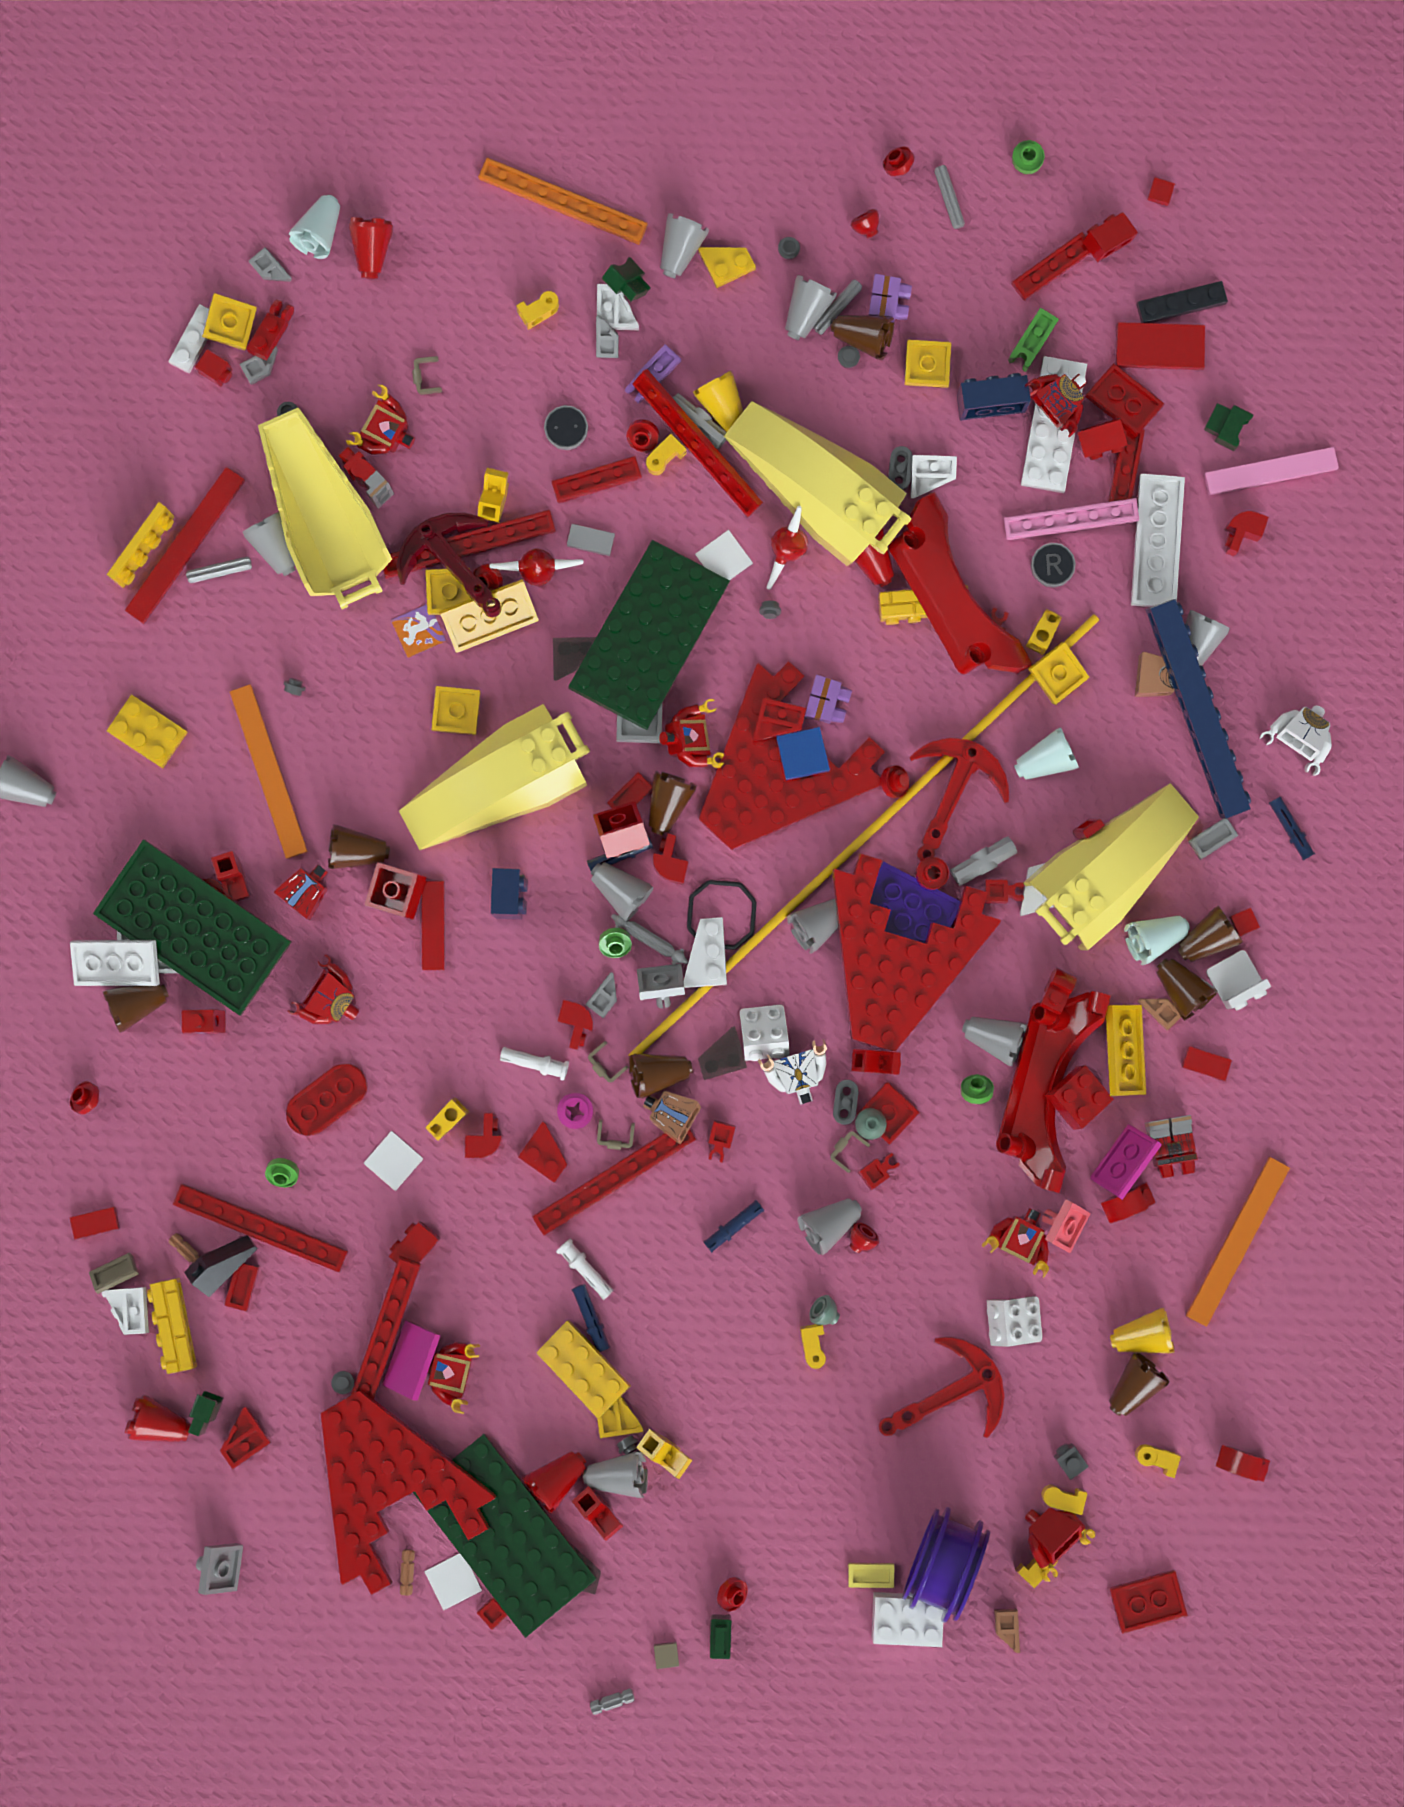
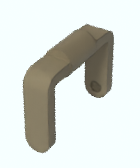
(417, 378)
(598, 1068)
(613, 1144)
(840, 1145)

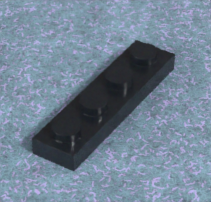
(1182, 302)

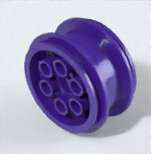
(946, 1565)

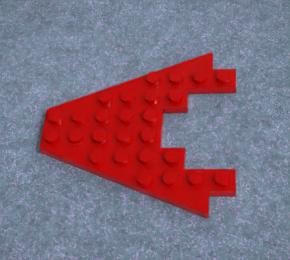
(750, 788)
(892, 977)
(377, 1462)

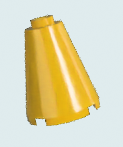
(721, 400)
(1145, 1334)

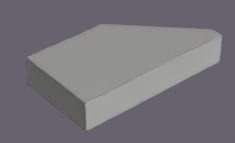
(268, 267)
(606, 339)
(258, 368)
(604, 997)

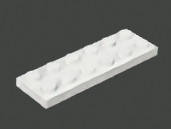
(1048, 447)
(1157, 539)

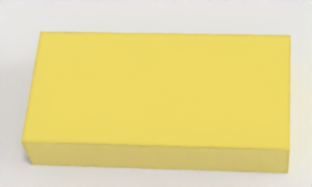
(871, 1575)

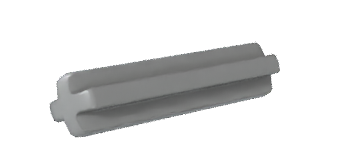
(949, 197)
(837, 306)
(219, 569)

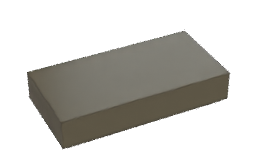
(113, 1273)

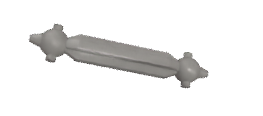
(650, 939)

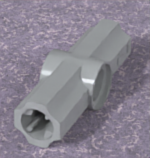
(702, 421)
(983, 861)

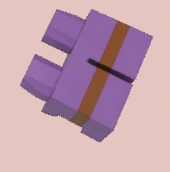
(885, 297)
(824, 698)

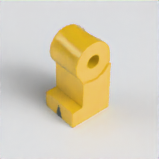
(539, 309)
(663, 454)
(1044, 632)
(447, 1118)
(813, 1353)
(1150, 1455)
(1064, 1500)
(1032, 1572)

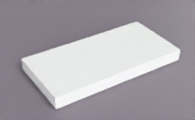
(114, 962)

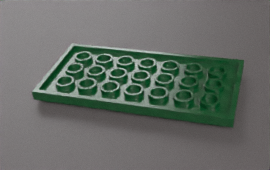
(649, 635)
(194, 927)
(523, 1552)

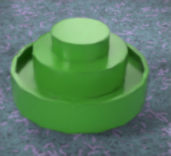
(1028, 157)
(615, 942)
(977, 1089)
(282, 1172)

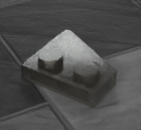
(569, 654)
(723, 1056)

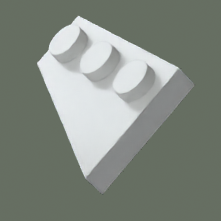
(707, 956)

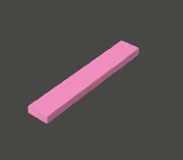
(1271, 471)
(1071, 519)

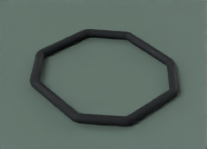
(724, 883)

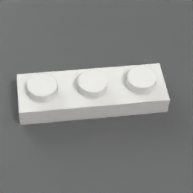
(191, 342)

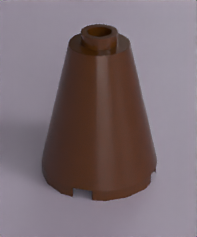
(865, 333)
(668, 801)
(355, 849)
(1209, 937)
(1184, 988)
(134, 1003)
(657, 1072)
(1136, 1385)

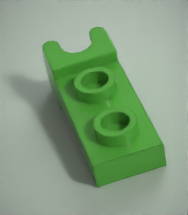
(1034, 338)

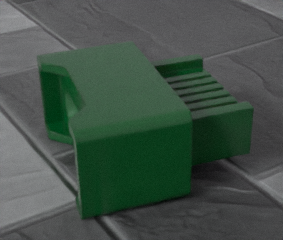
(627, 279)
(1227, 424)
(204, 1411)
(720, 1637)

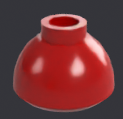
(866, 223)
(863, 1237)

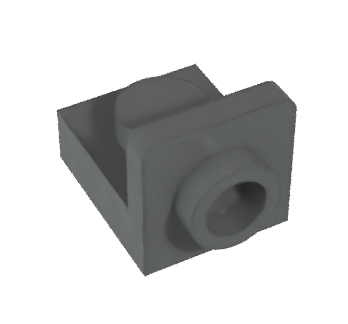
(1070, 1460)

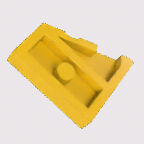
(726, 263)
(618, 1421)

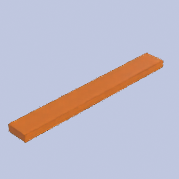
(563, 201)
(268, 771)
(1237, 1241)

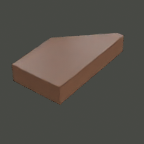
(1162, 1011)
(1008, 1627)

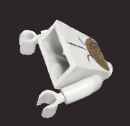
(1305, 733)

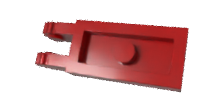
(270, 330)

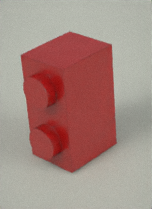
(1110, 236)
(1103, 438)
(416, 1244)

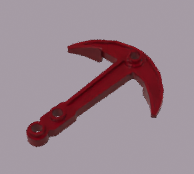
(441, 549)

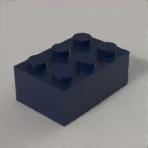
(993, 397)
(507, 893)

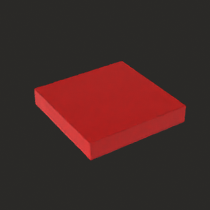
(895, 1108)

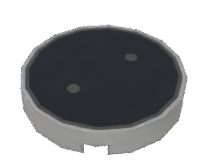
(566, 427)

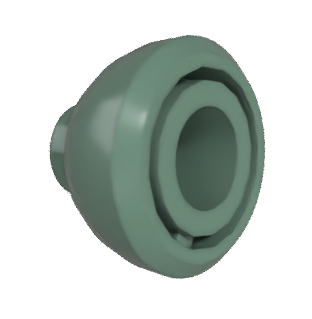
(870, 1123)
(824, 1311)

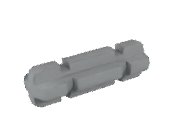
(612, 1701)

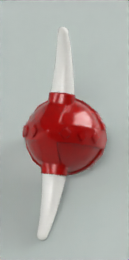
(788, 545)
(537, 566)

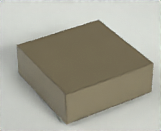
(666, 1655)

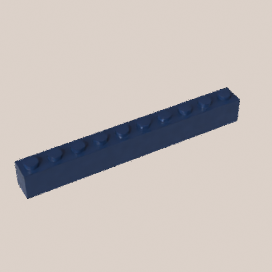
(1198, 709)

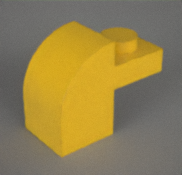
(493, 495)
(664, 1452)

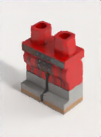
(366, 476)
(1176, 1147)

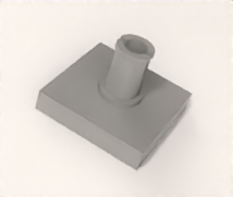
(630, 732)
(660, 983)
(219, 1568)

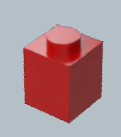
(214, 368)

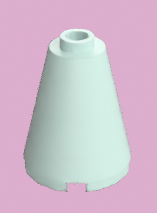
(317, 227)
(1047, 757)
(1154, 936)

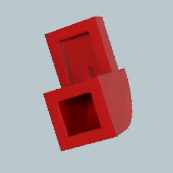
(1246, 525)
(670, 868)
(231, 874)
(1058, 990)
(580, 1018)
(876, 1061)
(484, 1145)
(1134, 1202)
(1242, 1463)
(598, 1512)

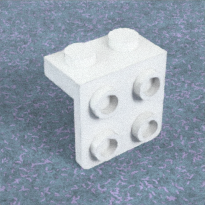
(1237, 980)
(764, 1032)
(1014, 1321)

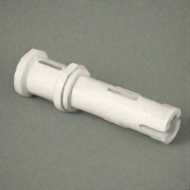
(544, 1065)
(577, 1260)

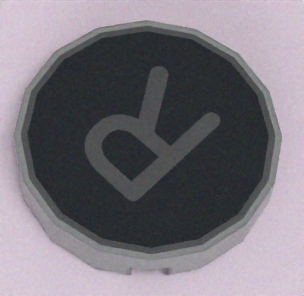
(1053, 565)

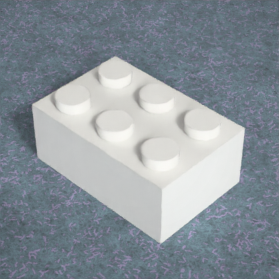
(899, 1625)

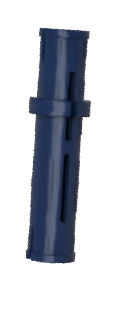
(1305, 851)
(593, 862)
(733, 1226)
(590, 1317)

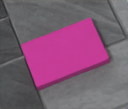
(1125, 1161)
(411, 1360)

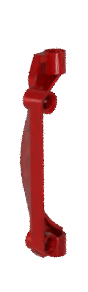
(957, 618)
(1029, 1117)

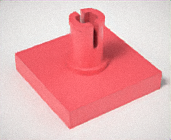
(1065, 1225)

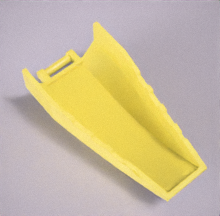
(839, 493)
(321, 512)
(503, 777)
(1107, 873)

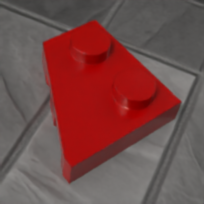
(778, 719)
(543, 1154)
(244, 1439)

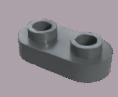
(899, 469)
(846, 1102)

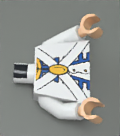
(797, 1072)

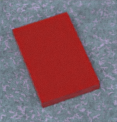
(1125, 398)
(1148, 1601)

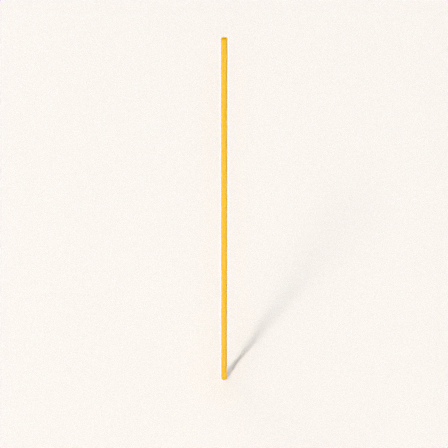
(853, 847)

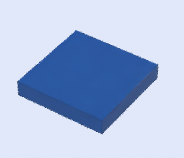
(802, 753)

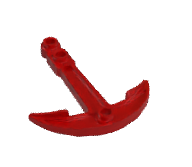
(959, 778)
(956, 1390)

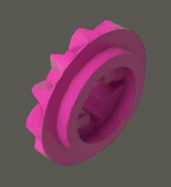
(579, 1120)

